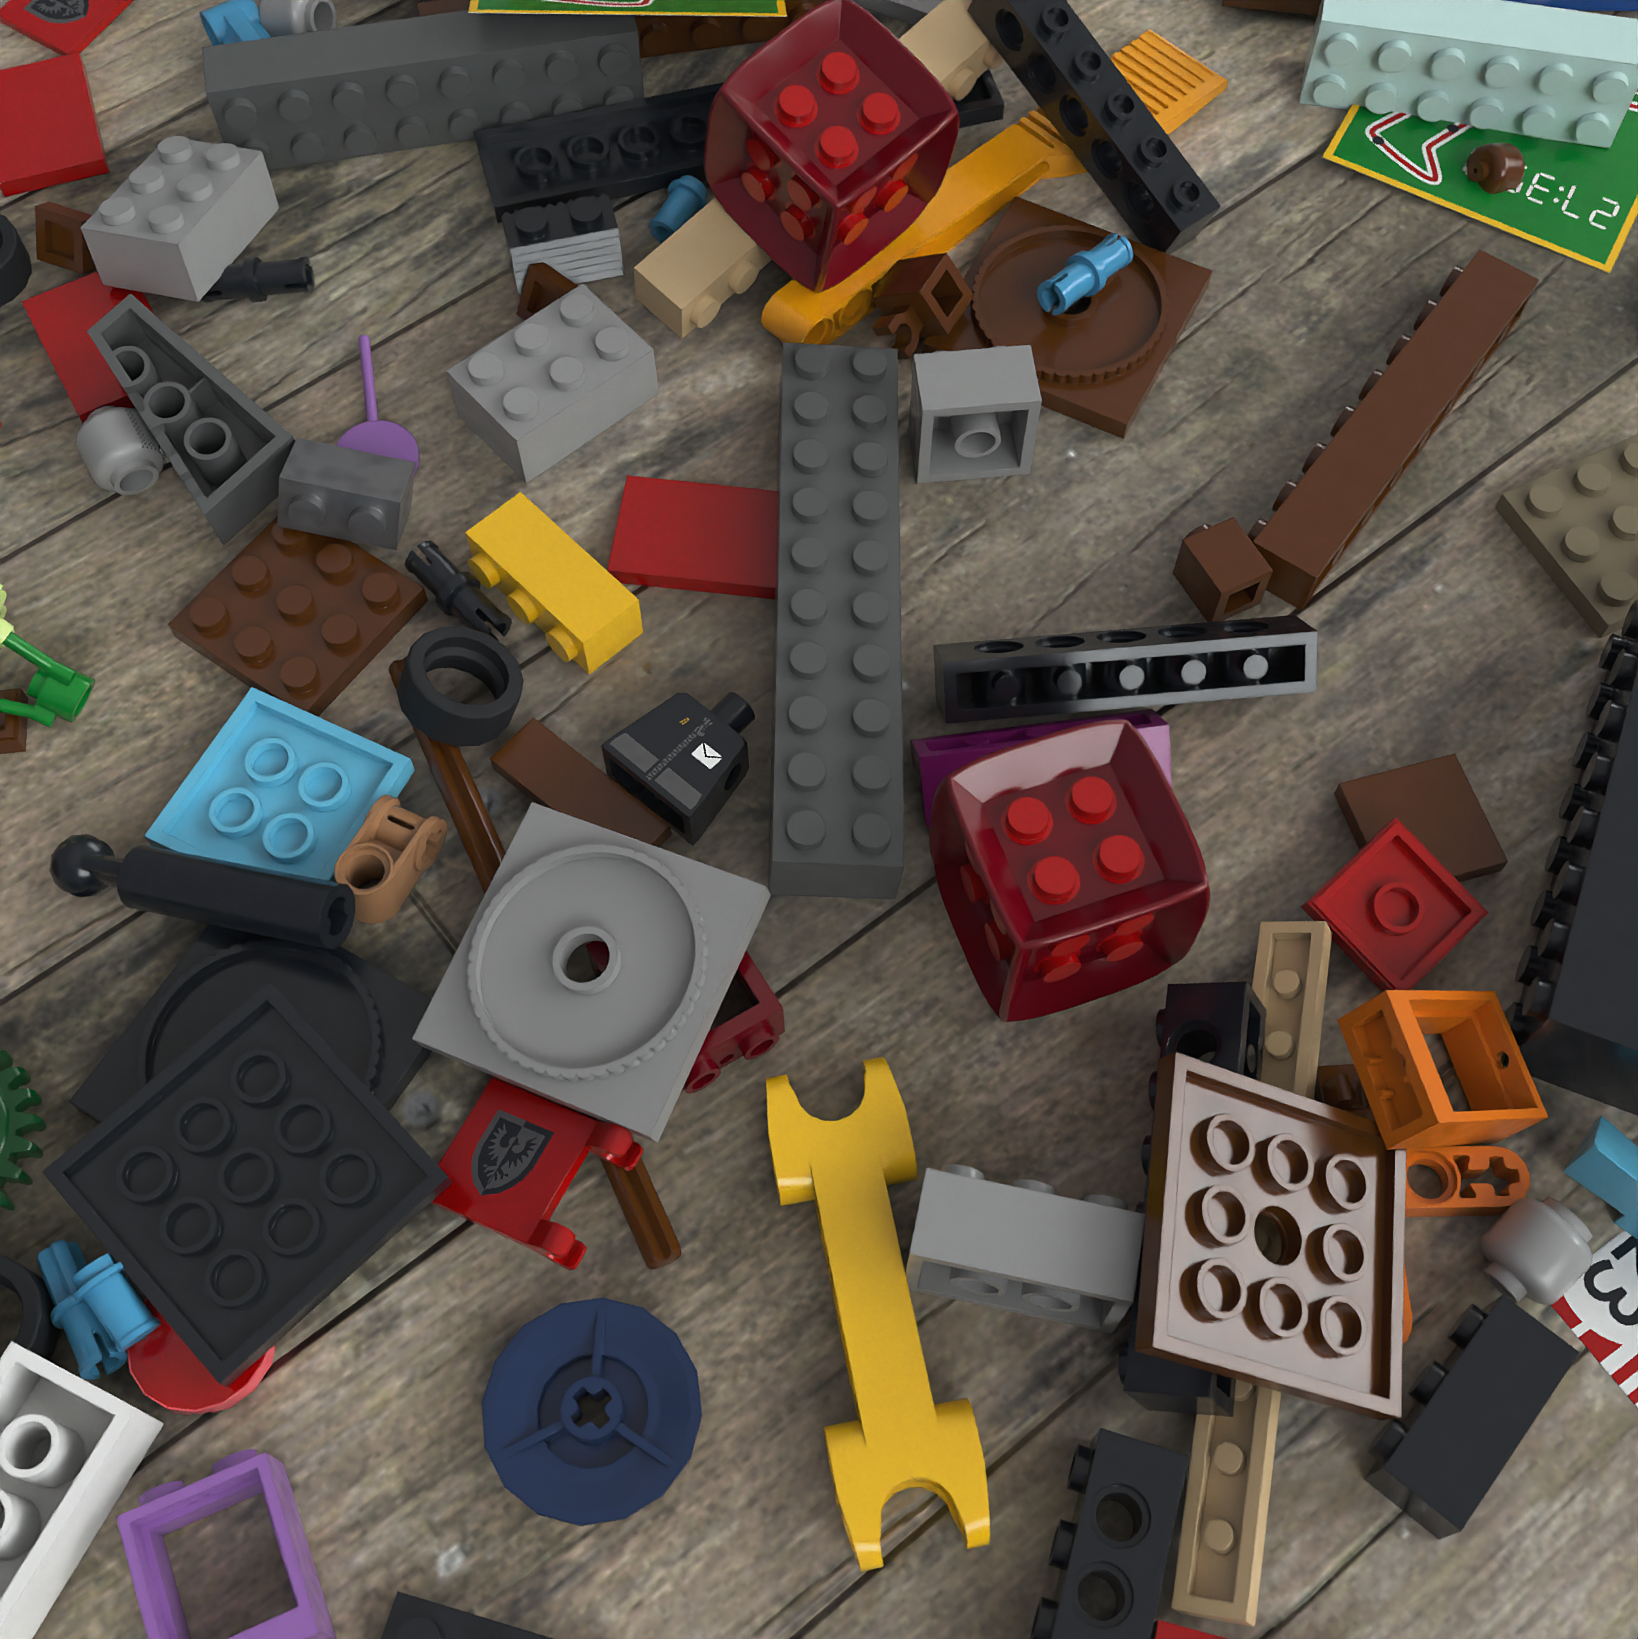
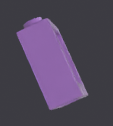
(177, 1505)

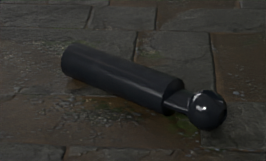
(209, 890)

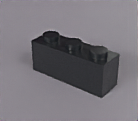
(1468, 1415)

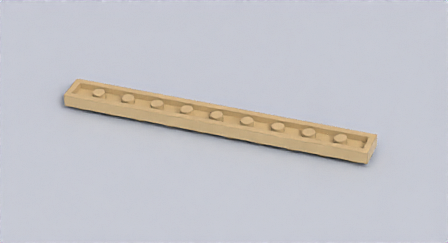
(1235, 1455)

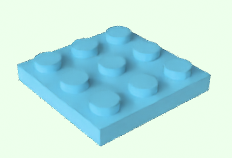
(279, 791)

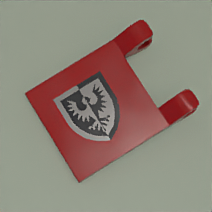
(61, 24)
(519, 1161)

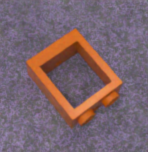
(1404, 1082)

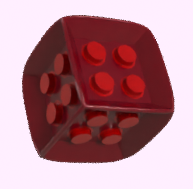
(829, 143)
(1066, 868)

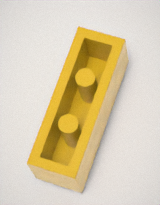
(553, 584)

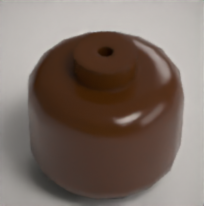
(1496, 167)

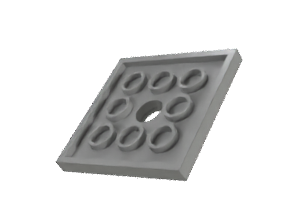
(634, 1031)

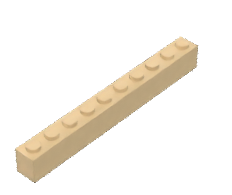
(715, 258)

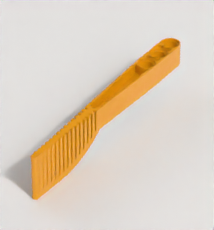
(985, 183)

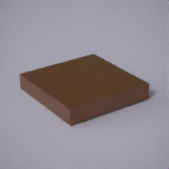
(1434, 805)

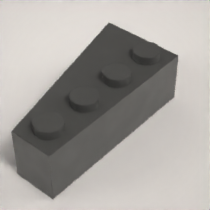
(203, 422)

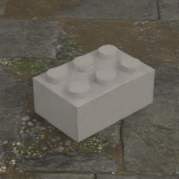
(181, 218)
(554, 382)
(1025, 1248)

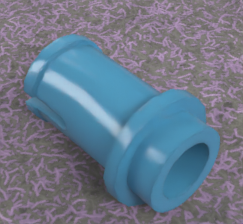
(685, 199)
(114, 1302)

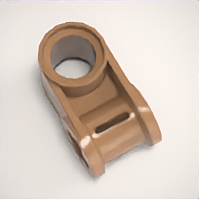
(392, 848)

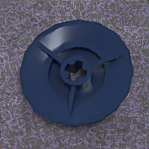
(533, 1411)

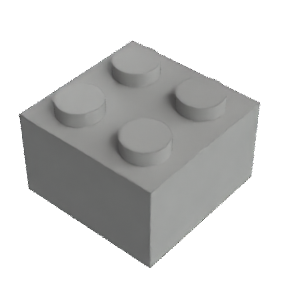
(973, 413)

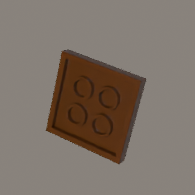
(299, 615)

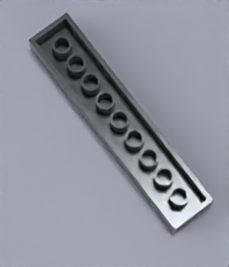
(837, 628)

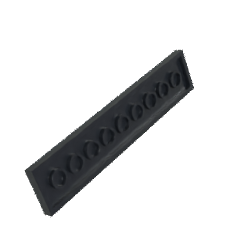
(628, 147)

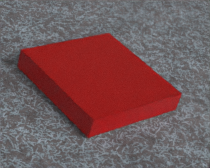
(1395, 909)

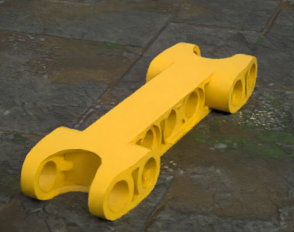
(898, 1430)

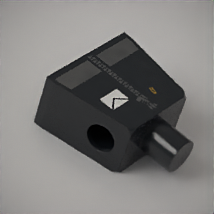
(683, 759)

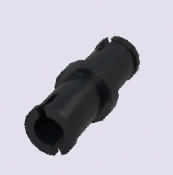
(260, 279)
(456, 591)

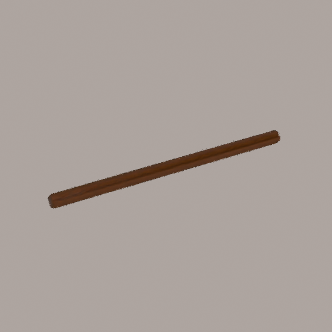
(633, 1187)

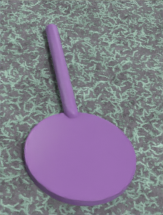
(378, 435)

